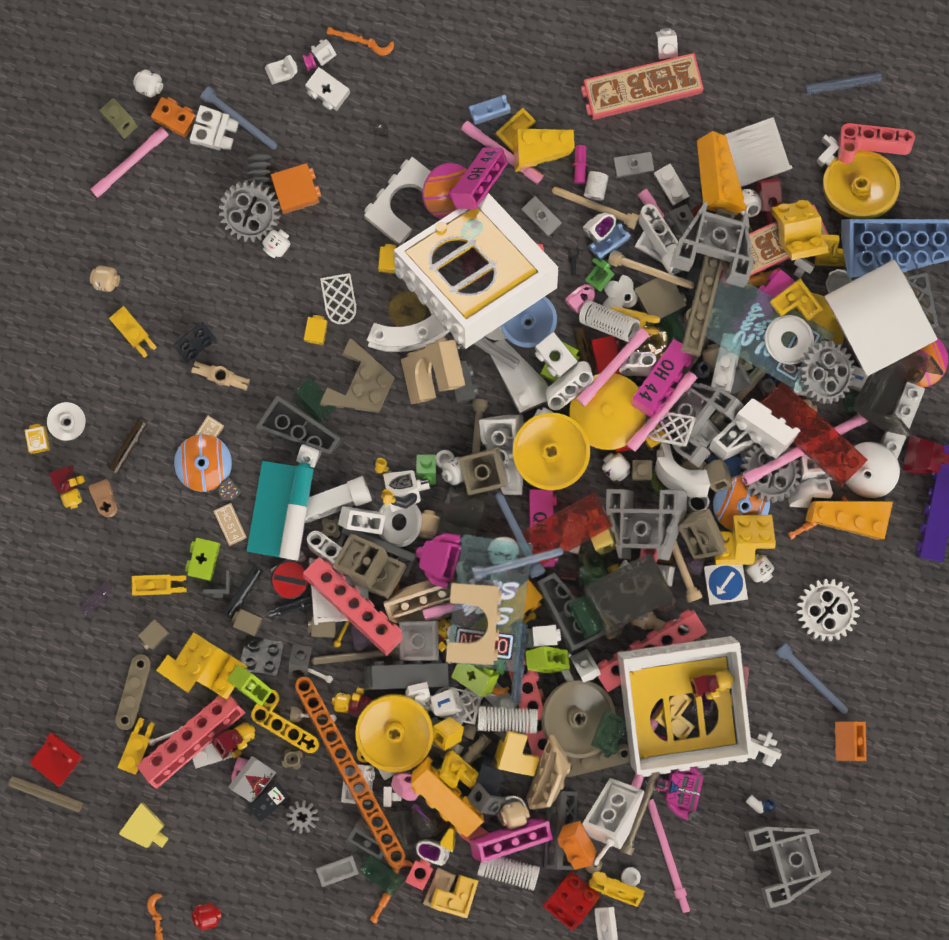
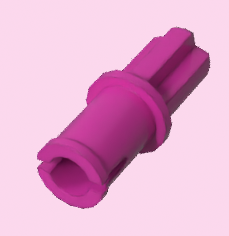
(580, 164)

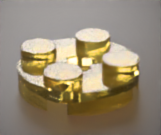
(410, 300)
(659, 340)

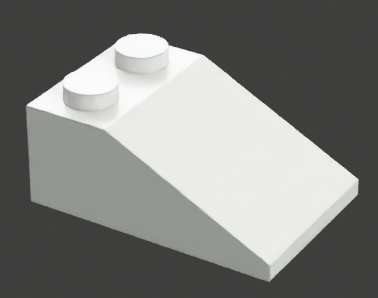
(613, 813)

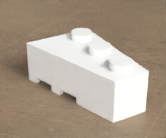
(765, 428)
(731, 442)

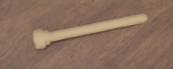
(629, 219)
(617, 259)
(692, 592)

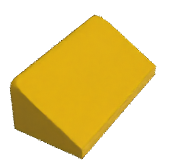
(448, 839)

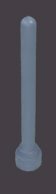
(210, 97)
(535, 568)
(480, 573)
(785, 653)

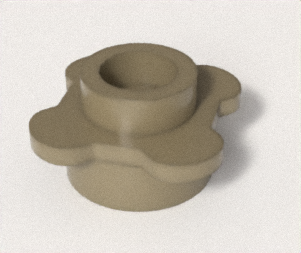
(326, 524)
(287, 759)

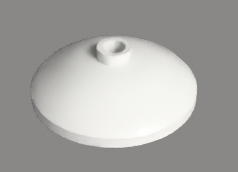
(883, 469)

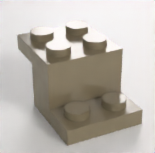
(702, 534)
(369, 566)

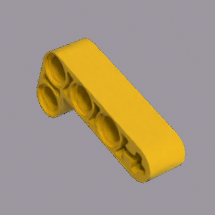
(287, 725)

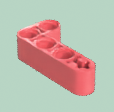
(873, 138)

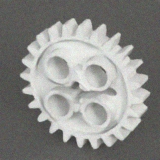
(814, 598)

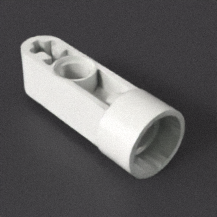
(651, 220)
(331, 501)

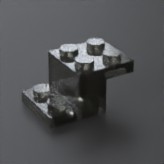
(462, 512)

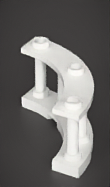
(406, 338)

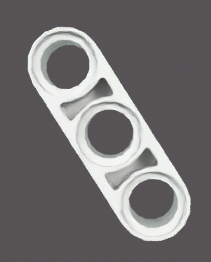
(571, 377)
(322, 548)

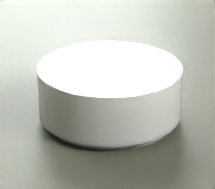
(443, 457)
(630, 876)

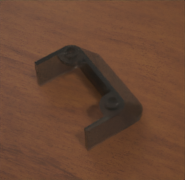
(885, 386)

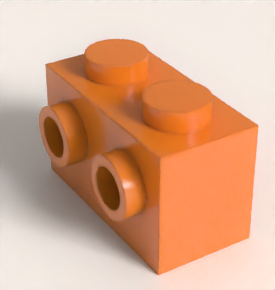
(174, 117)
(850, 741)
(577, 845)

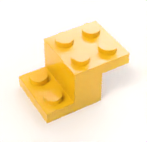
(799, 229)
(747, 535)
(207, 664)

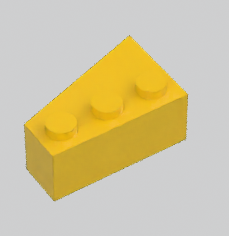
(540, 145)

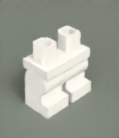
(214, 131)

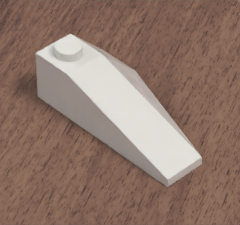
(501, 432)

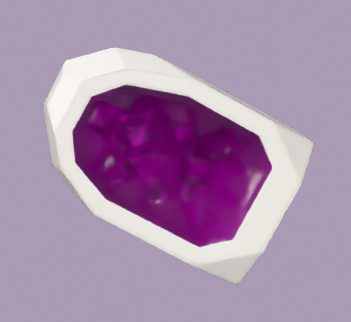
(600, 226)
(432, 851)

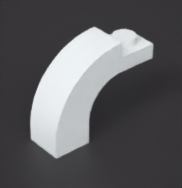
(678, 478)

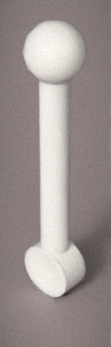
(328, 679)
(152, 741)

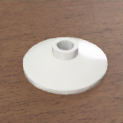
(56, 419)

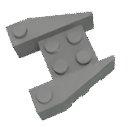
(720, 239)
(700, 403)
(645, 527)
(793, 860)

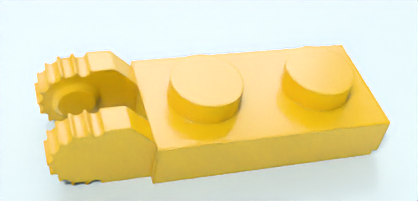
(642, 317)
(131, 330)
(156, 585)
(136, 748)
(616, 889)

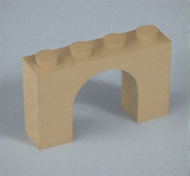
(418, 365)
(483, 649)

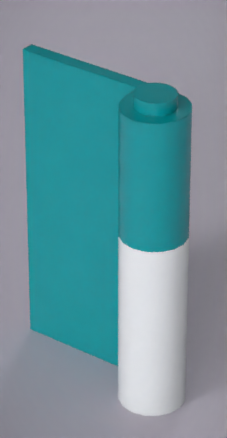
(280, 510)

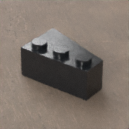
(490, 779)

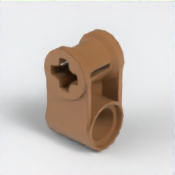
(103, 494)

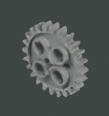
(265, 218)
(817, 386)
(786, 475)

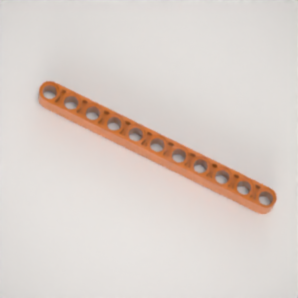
(355, 779)

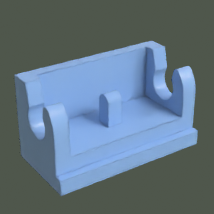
(489, 109)
(610, 243)

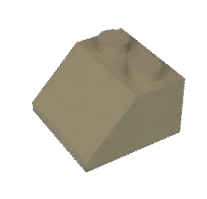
(483, 471)

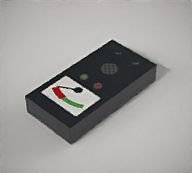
(269, 802)

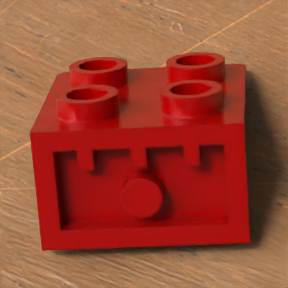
(56, 759)
(571, 901)

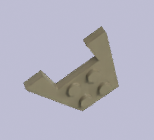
(368, 386)

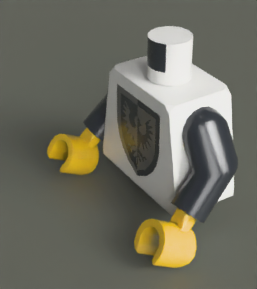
(401, 486)

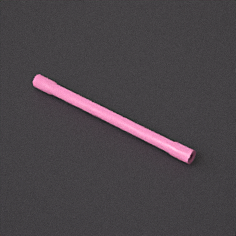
(758, 473)

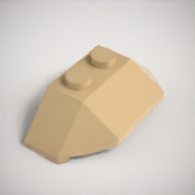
(411, 600)
(548, 776)

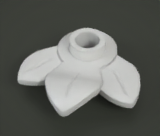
(618, 291)

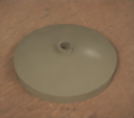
(578, 700)

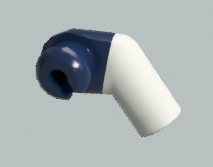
(761, 806)

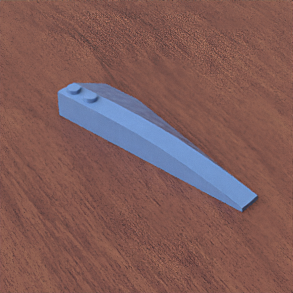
(907, 241)

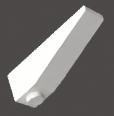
(523, 382)

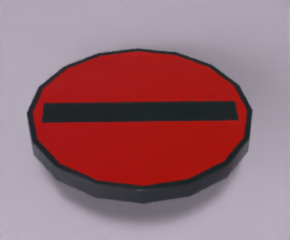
(288, 580)

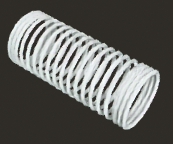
(607, 319)
(505, 716)
(533, 872)

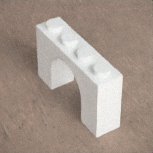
(380, 213)

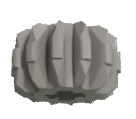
(305, 810)

